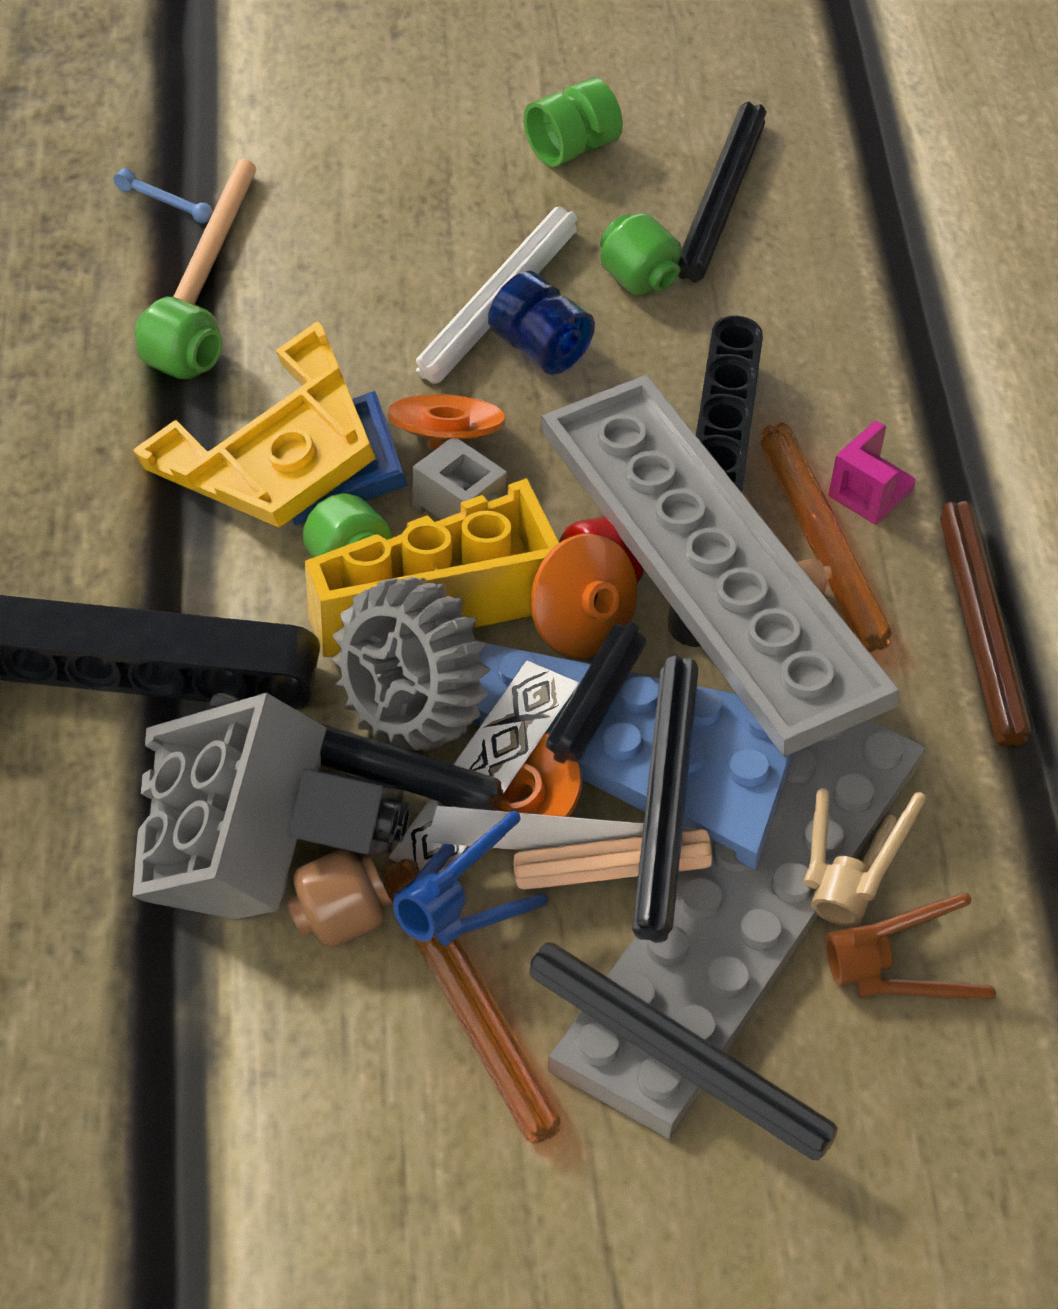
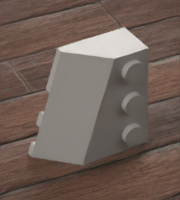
(224, 807)

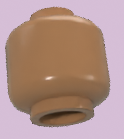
(338, 897)

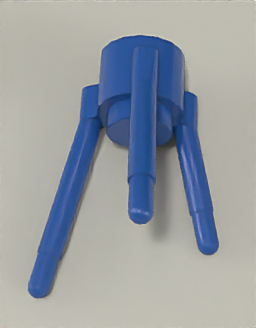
(435, 899)

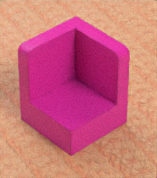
(866, 480)

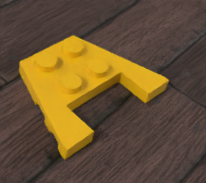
(282, 456)

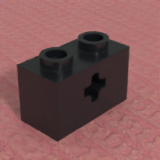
(349, 812)

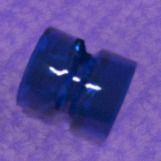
(541, 322)

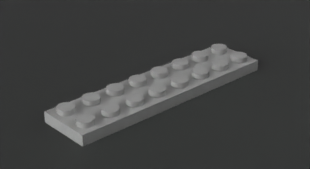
(720, 566)
(737, 926)

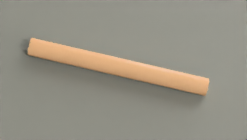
(216, 231)

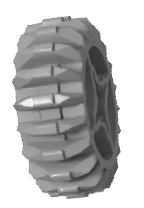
(424, 657)

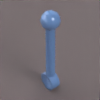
(126, 180)

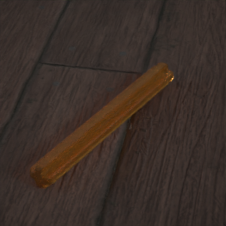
(826, 537)
(484, 1025)

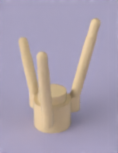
(848, 883)

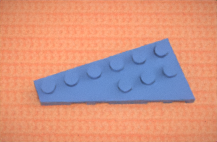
(732, 762)

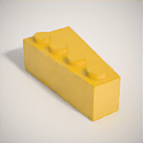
(478, 554)

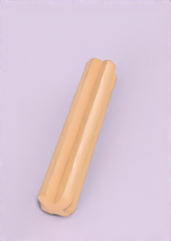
(600, 861)

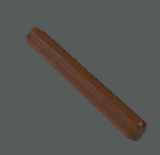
(985, 625)

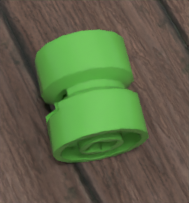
(573, 122)

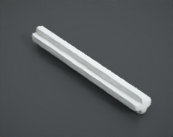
(472, 319)

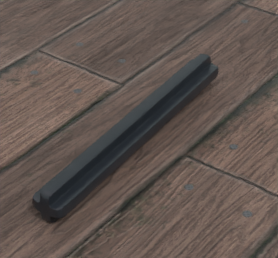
(721, 192)
(401, 768)
(665, 800)
(684, 1051)

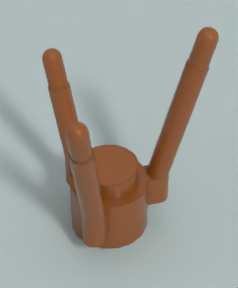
(864, 951)

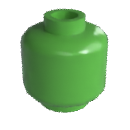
(640, 254)
(178, 338)
(341, 522)

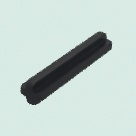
(595, 693)

